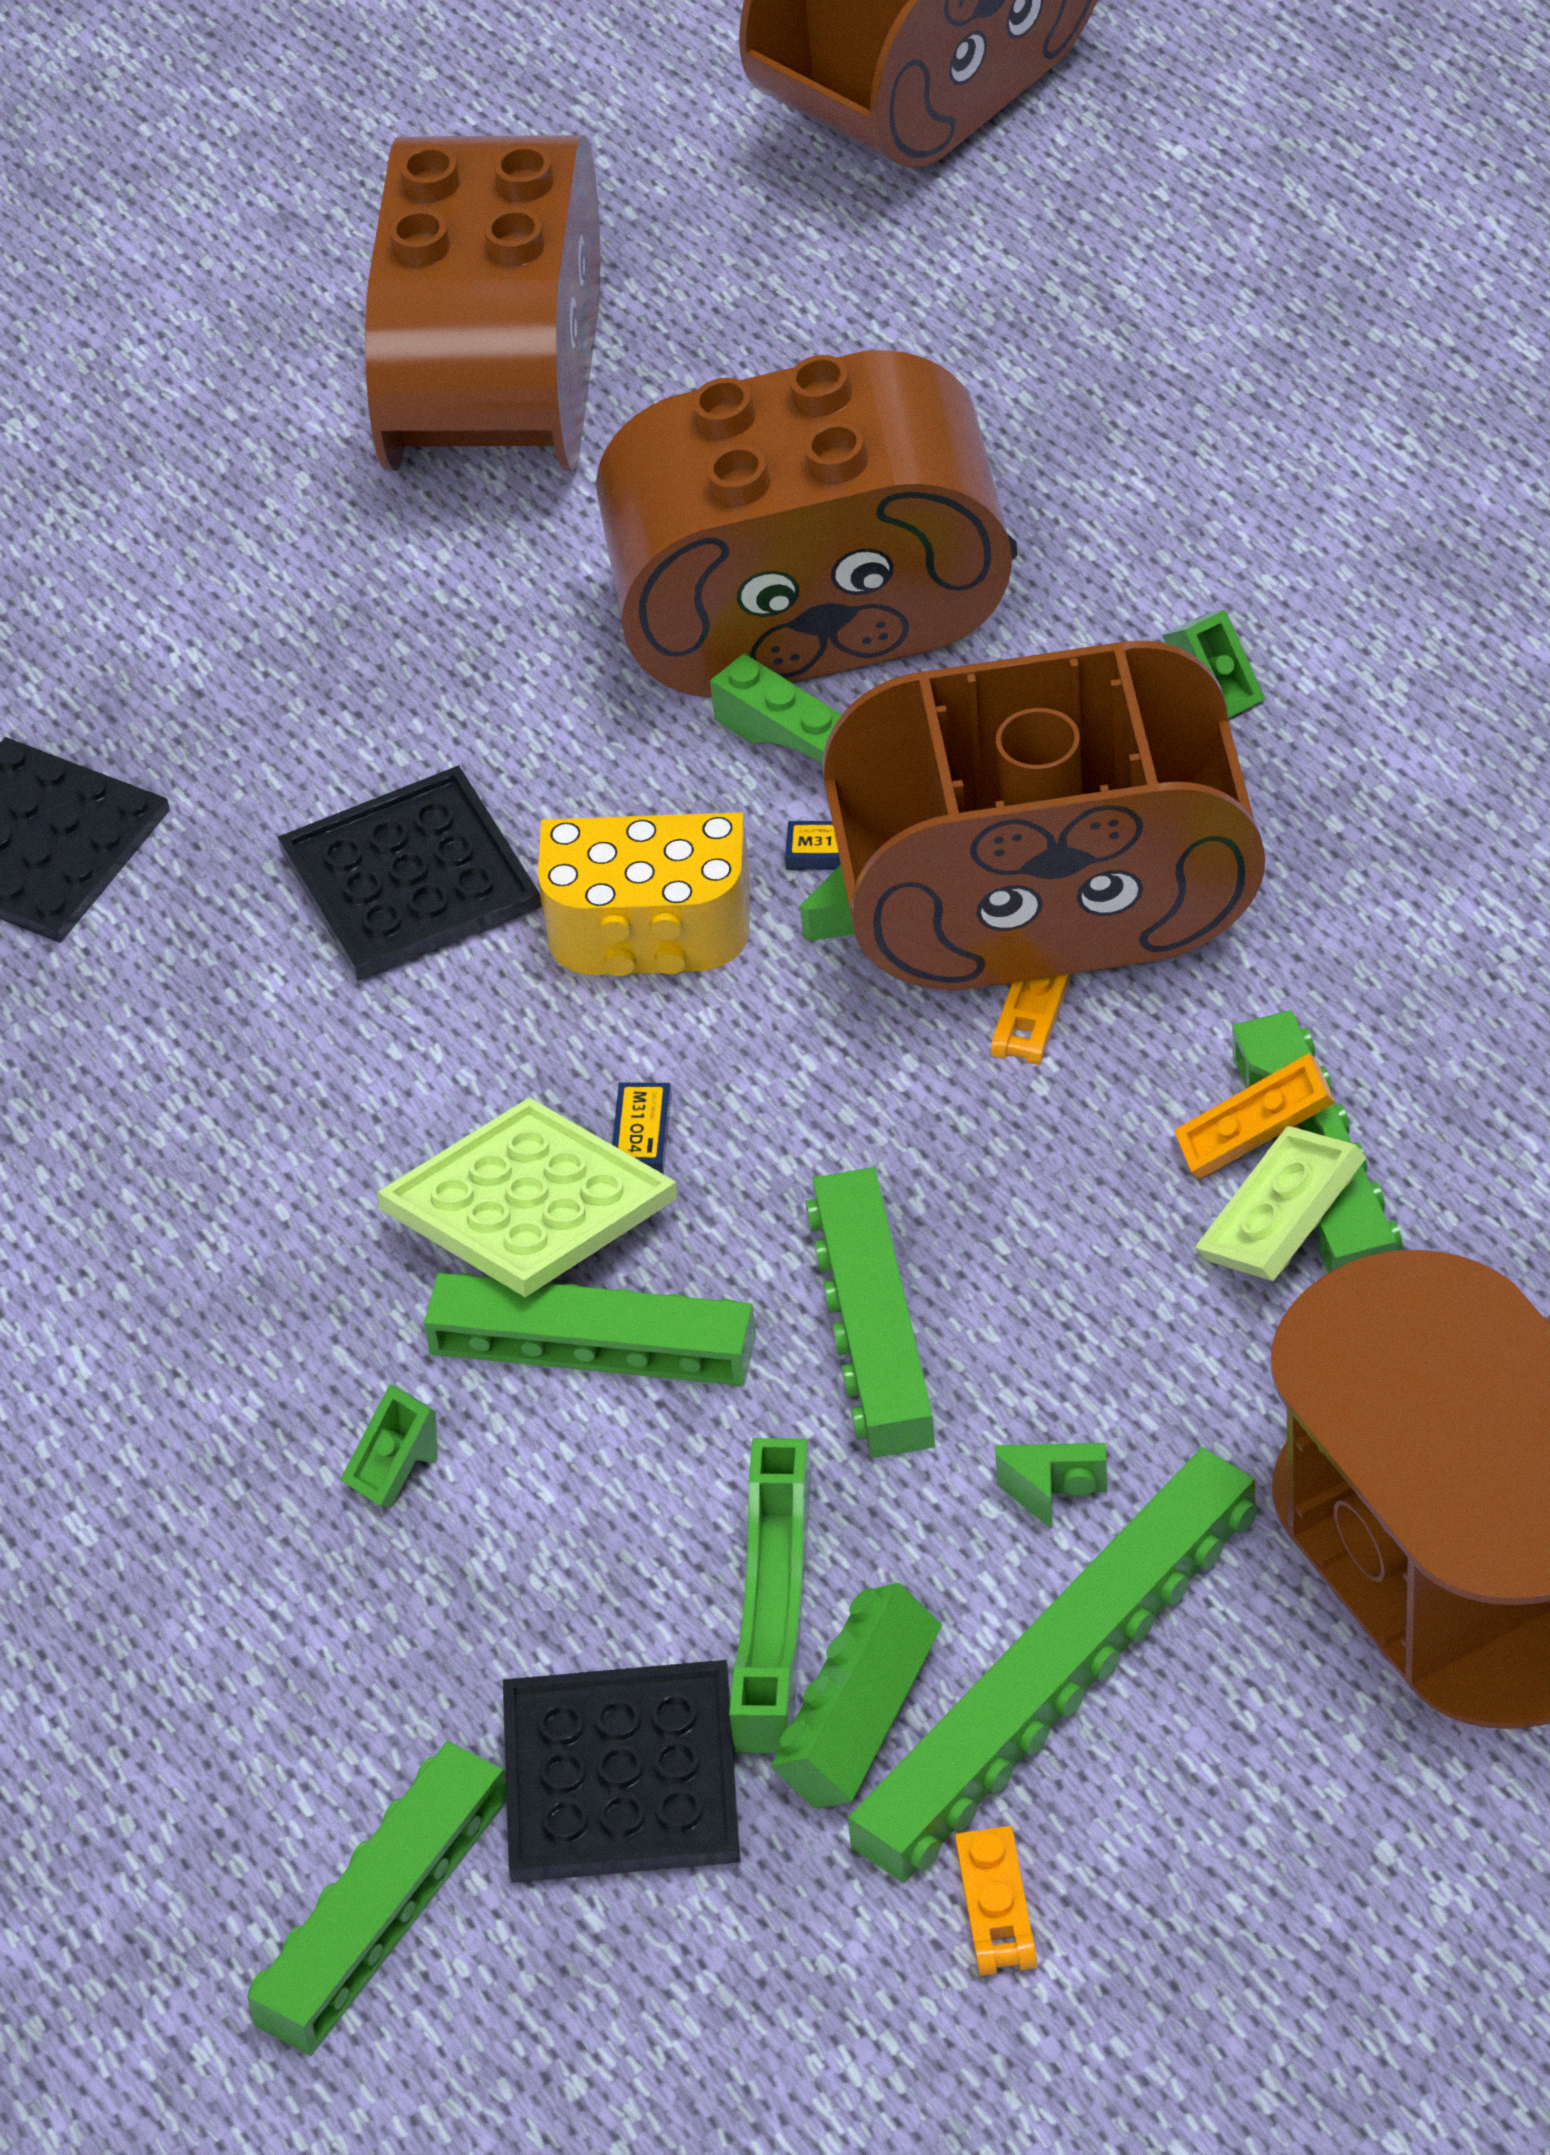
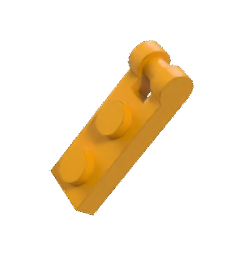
(1029, 1007)
(995, 1899)

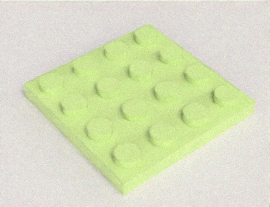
(527, 1196)

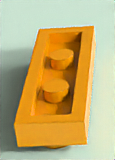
(1254, 1116)

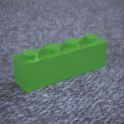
(856, 1695)

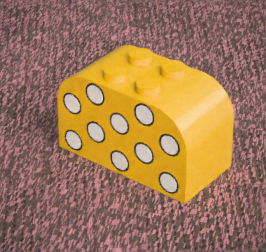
(645, 892)

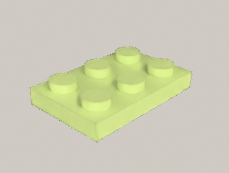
(1280, 1203)

